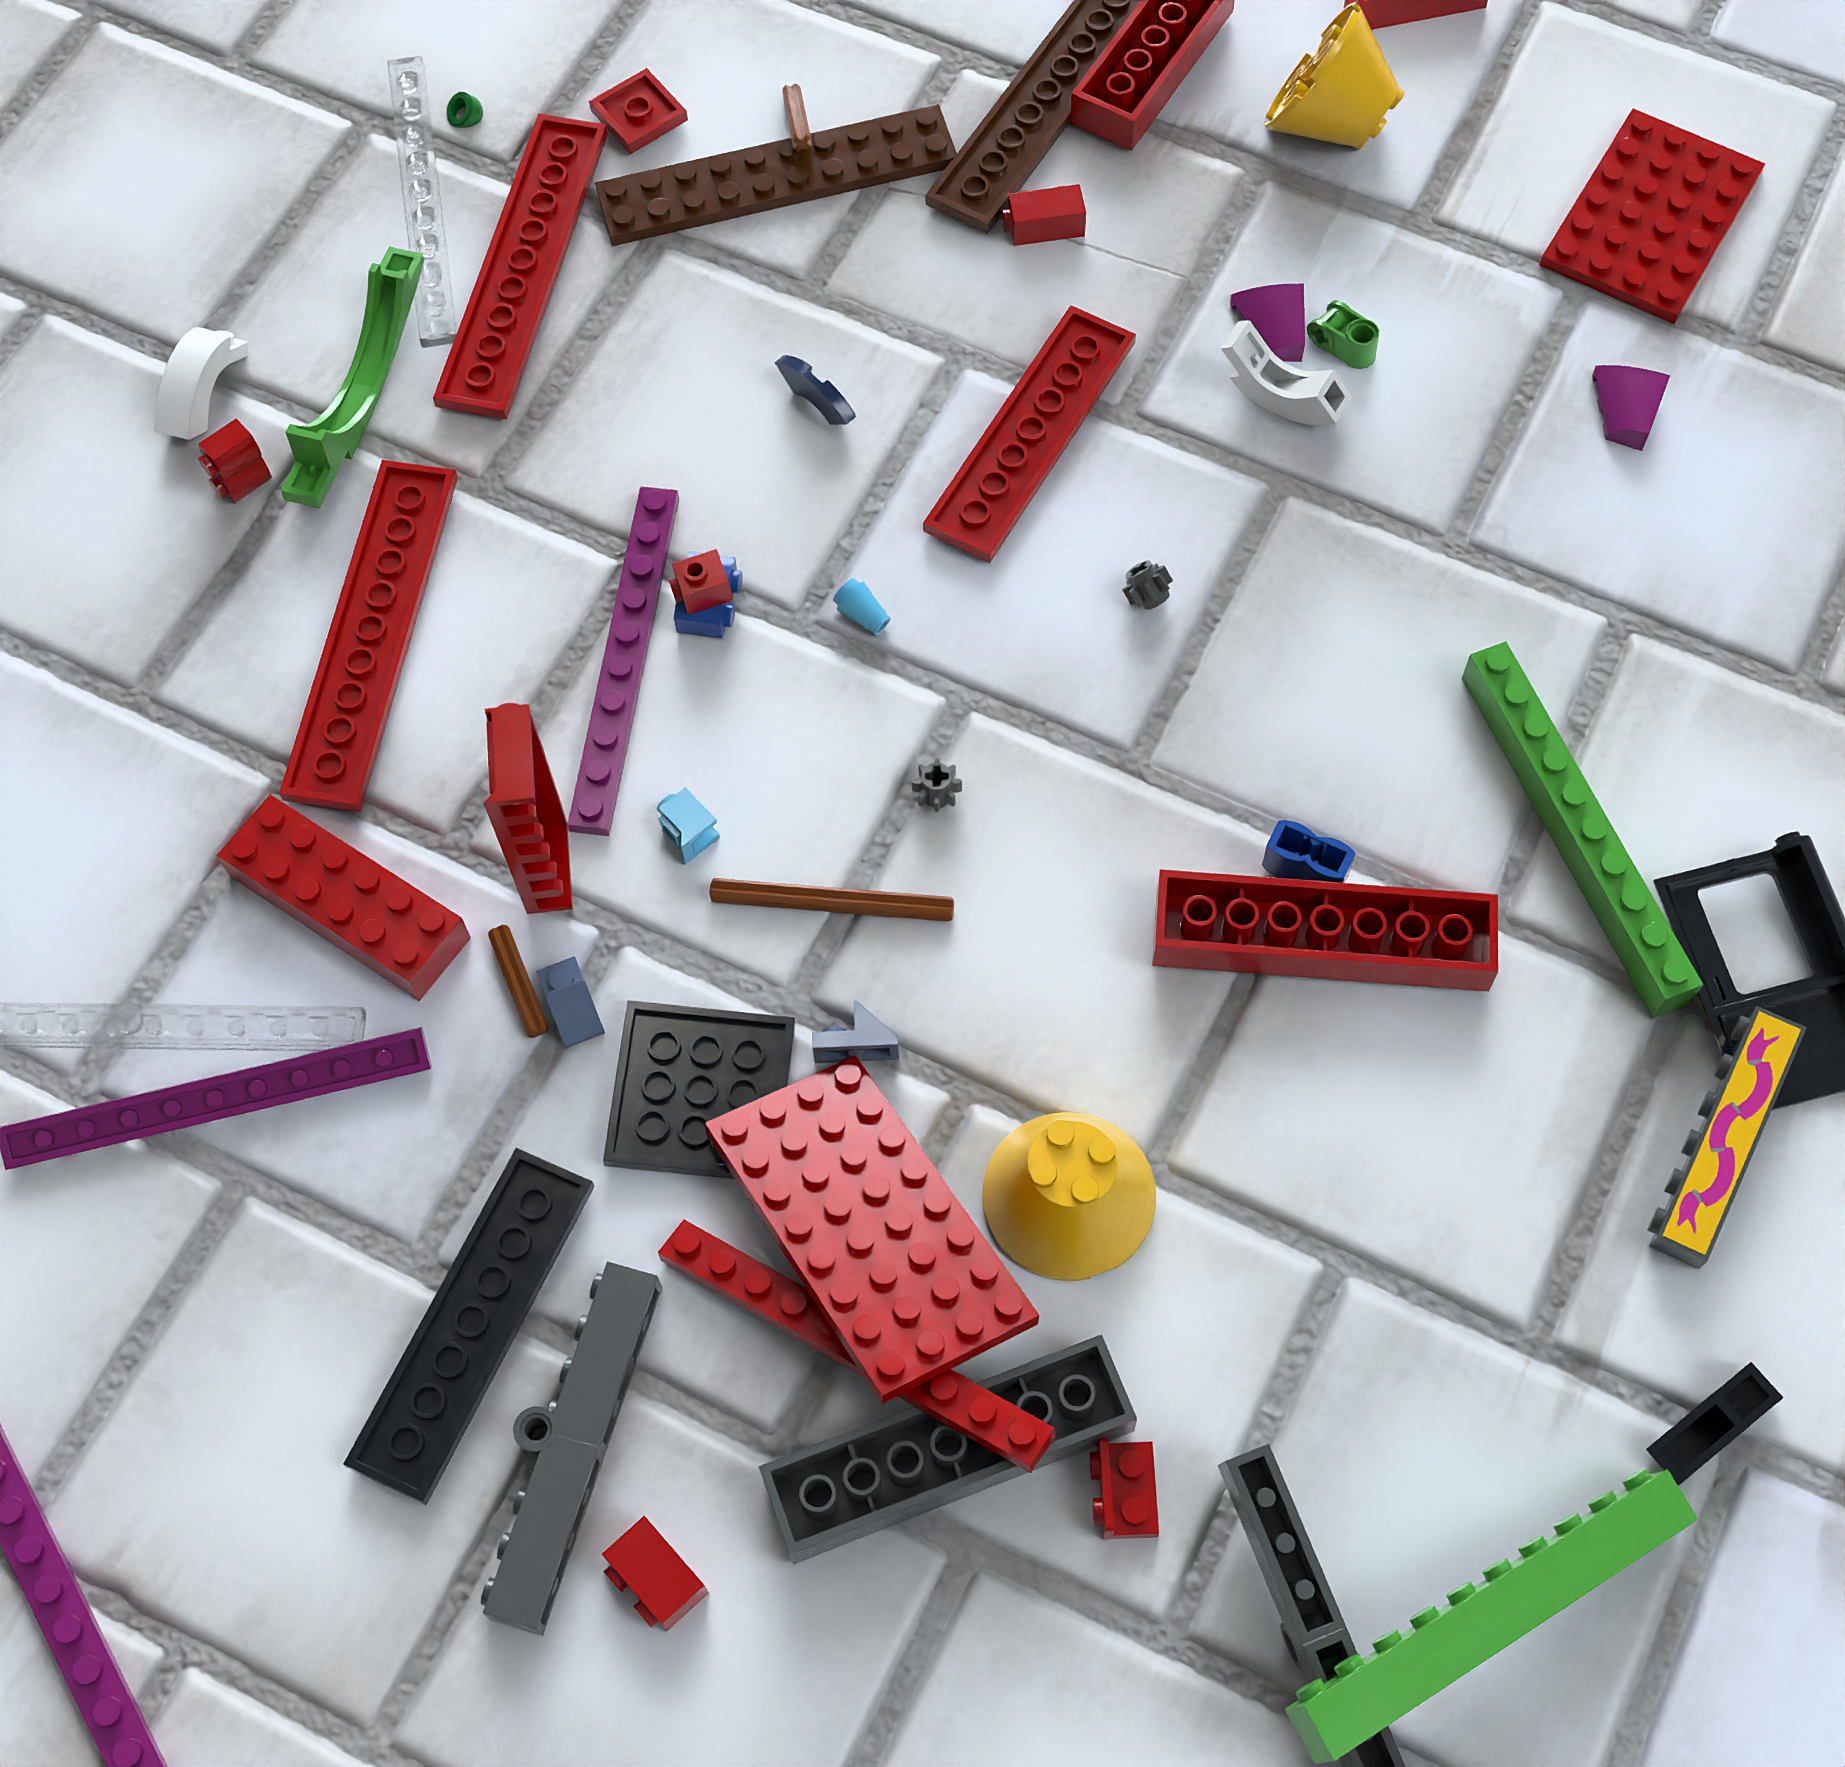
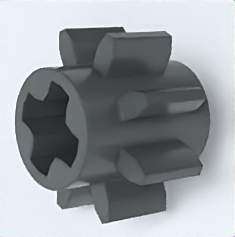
(1147, 585)
(937, 774)

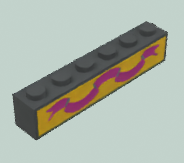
(1726, 1137)

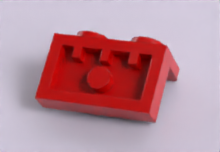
(1126, 1489)

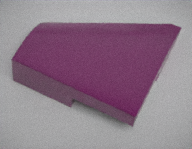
(1277, 316)
(1628, 402)

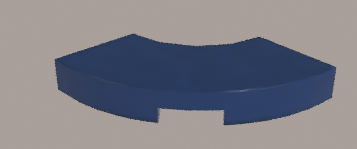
(821, 395)

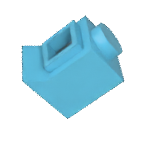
(687, 823)

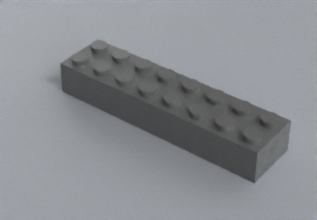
(920, 1464)

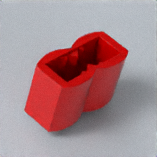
(233, 462)

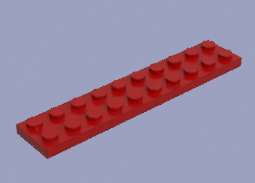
(521, 267)
(369, 637)

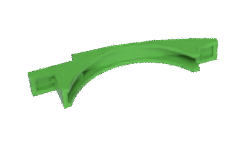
(337, 432)

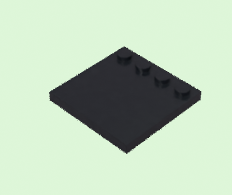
(684, 1070)

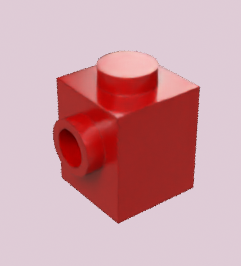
(700, 582)

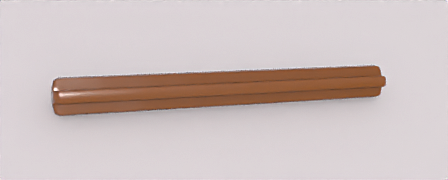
(832, 899)

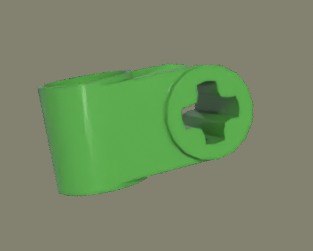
(1347, 335)

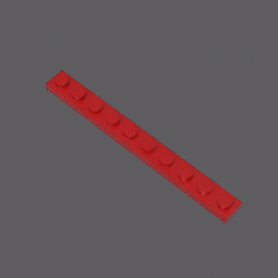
(792, 1309)

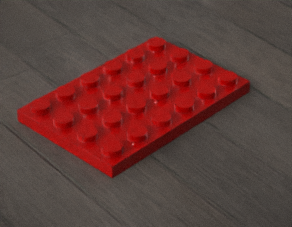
(1652, 215)

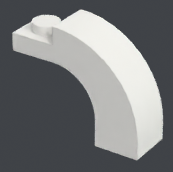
(189, 380)
(1280, 388)

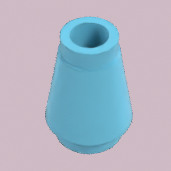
(861, 606)

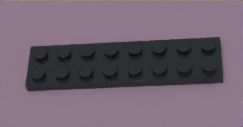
(469, 1327)

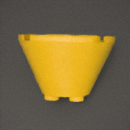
(1339, 89)
(1069, 1196)

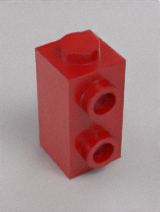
(1045, 215)

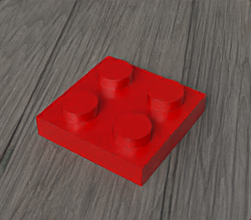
(638, 110)

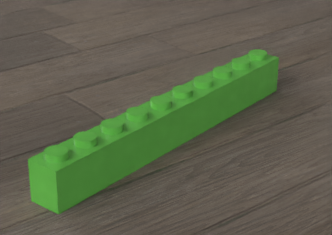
(1581, 831)
(1487, 1616)

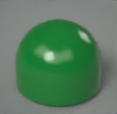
(473, 112)

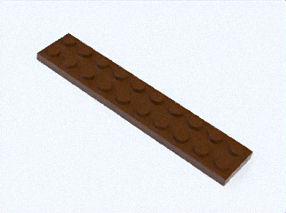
(1026, 116)
(775, 175)

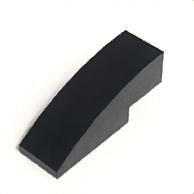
(1714, 1423)

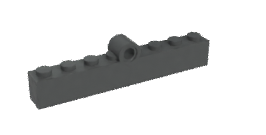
(573, 1449)
(1297, 1584)

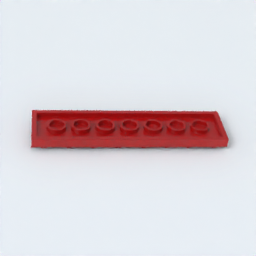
(1029, 434)

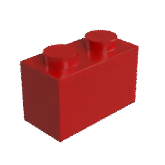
(654, 1574)

